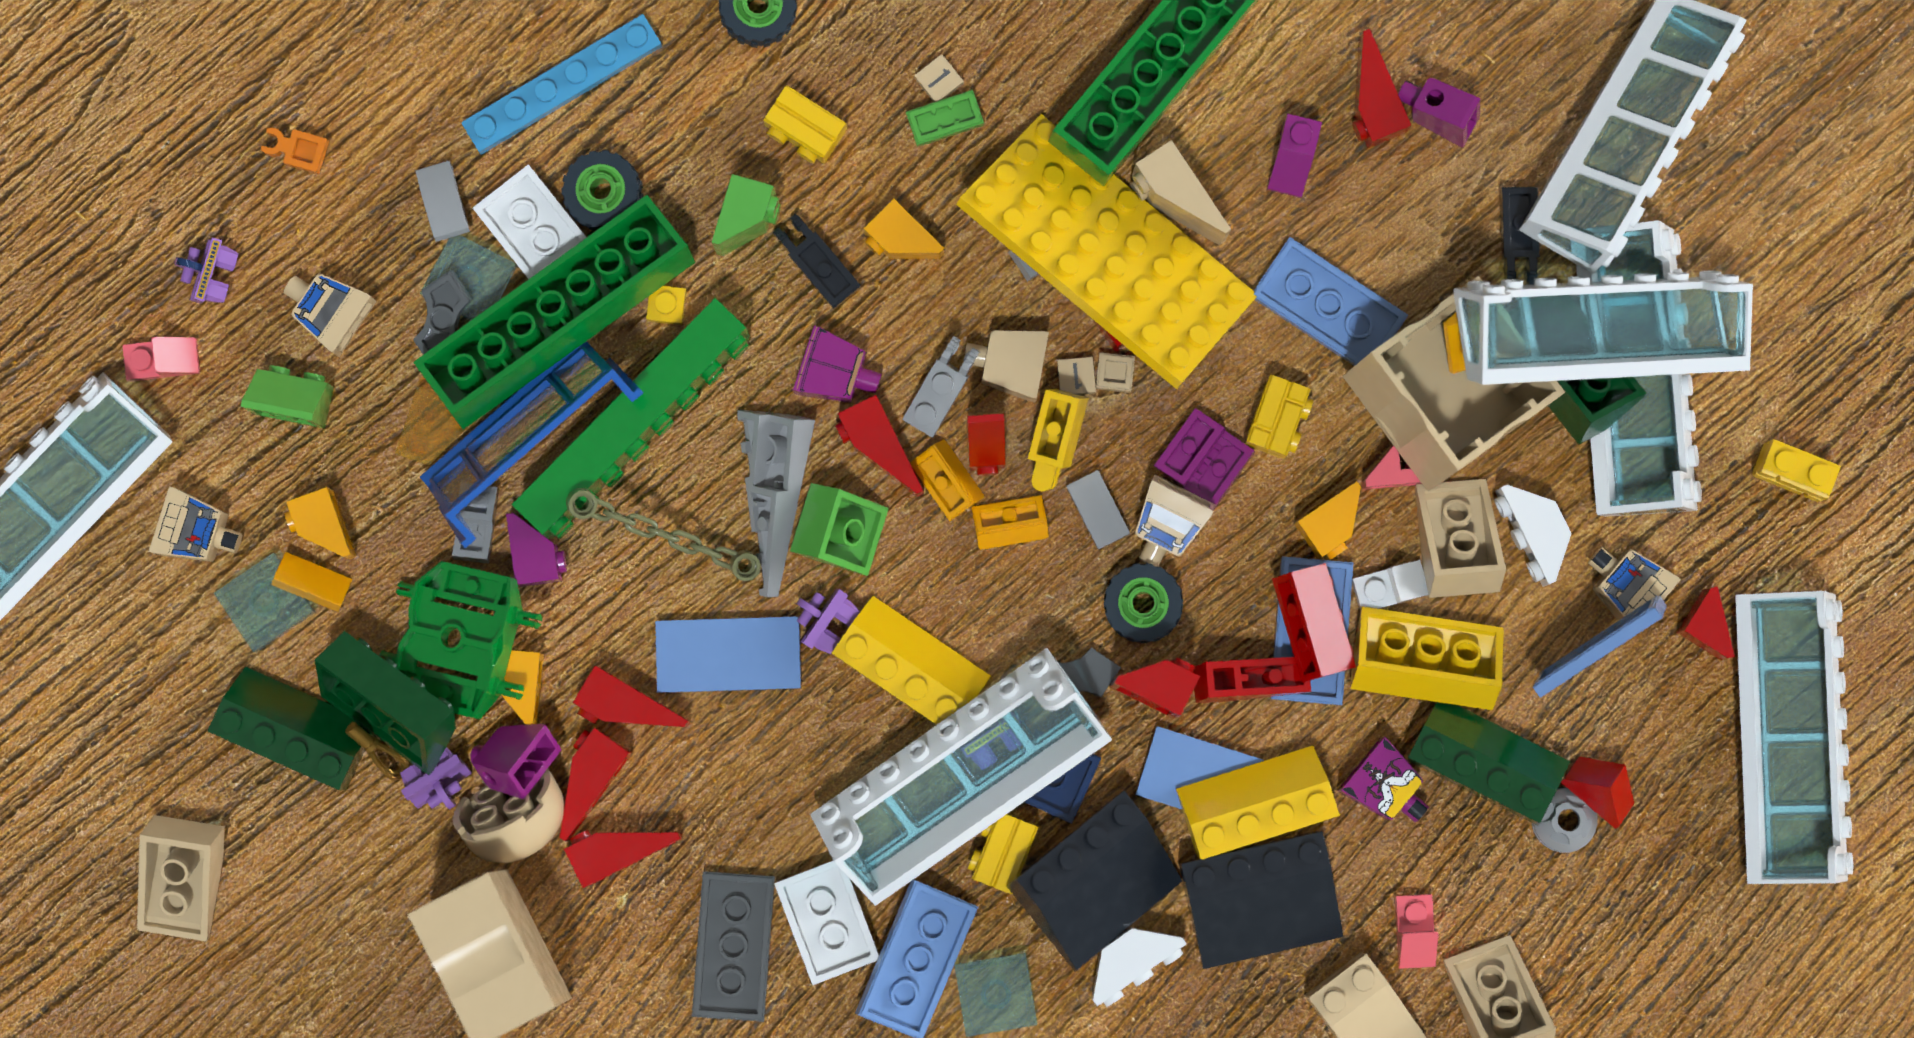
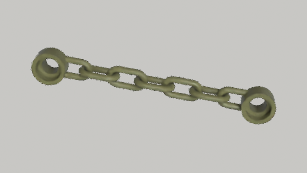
(590, 508)

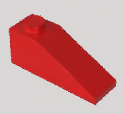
(1377, 104)
(875, 439)
(986, 443)
(1248, 679)
(617, 702)
(591, 773)
(609, 852)

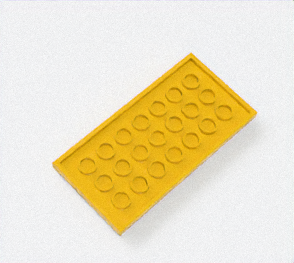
(1108, 253)

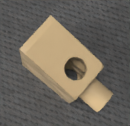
(1013, 361)

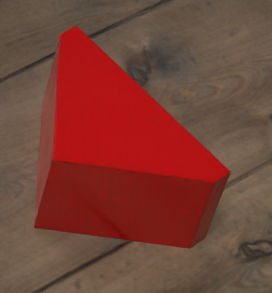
(1708, 626)
(1602, 787)

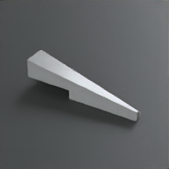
(777, 461)

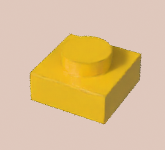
(667, 305)

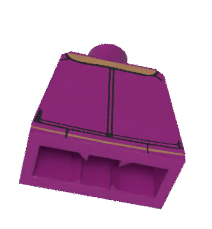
(833, 369)

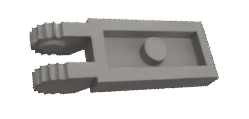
(939, 390)

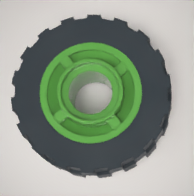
(757, 28)
(587, 175)
(1143, 580)

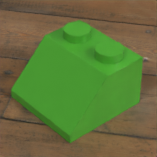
(745, 214)
(289, 397)
(839, 529)

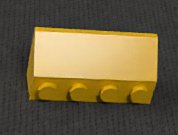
(1428, 658)
(909, 662)
(1257, 802)

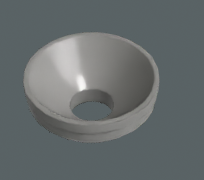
(1557, 839)

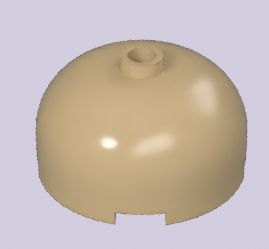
(510, 828)

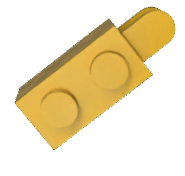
(1056, 436)

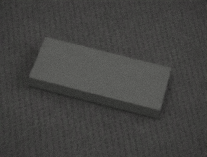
(733, 946)

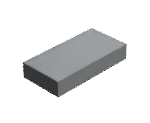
(1098, 510)

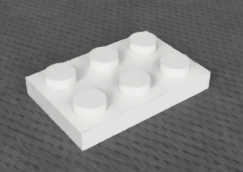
(529, 222)
(827, 922)

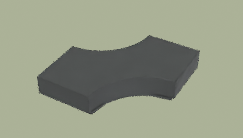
(445, 303)
(1091, 672)

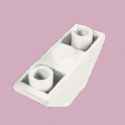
(1537, 530)
(1131, 960)

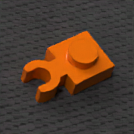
(301, 150)

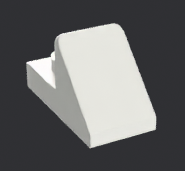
(1390, 586)

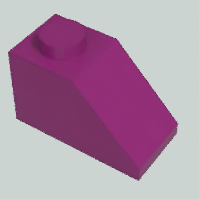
(1294, 155)
(533, 555)

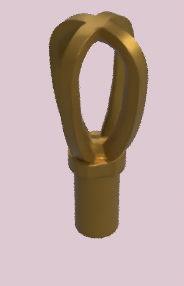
(370, 743)

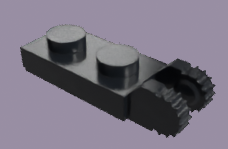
(1514, 208)
(819, 264)

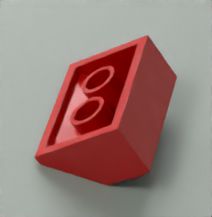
(1160, 686)

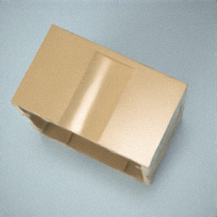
(1436, 415)
(489, 955)

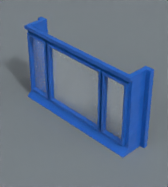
(517, 429)

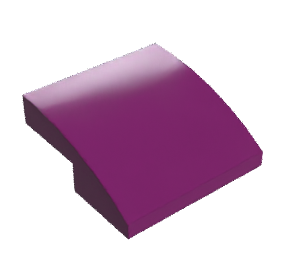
(1204, 458)

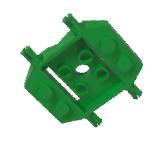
(484, 639)

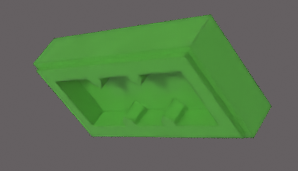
(945, 118)

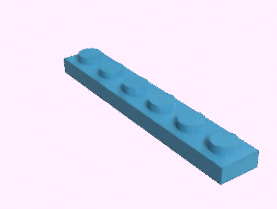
(562, 84)

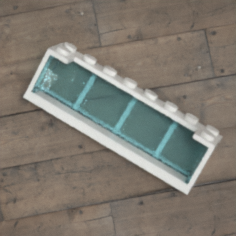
(1648, 453)

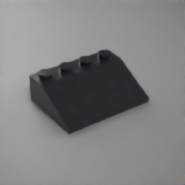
(1096, 881)
(1262, 899)

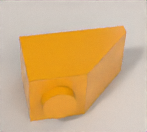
(900, 235)
(320, 521)
(1331, 523)
(525, 669)

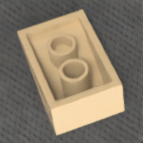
(1175, 191)
(1459, 539)
(179, 877)
(1498, 993)
(1361, 1003)

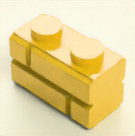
(804, 125)
(1278, 417)
(1796, 470)
(1003, 852)

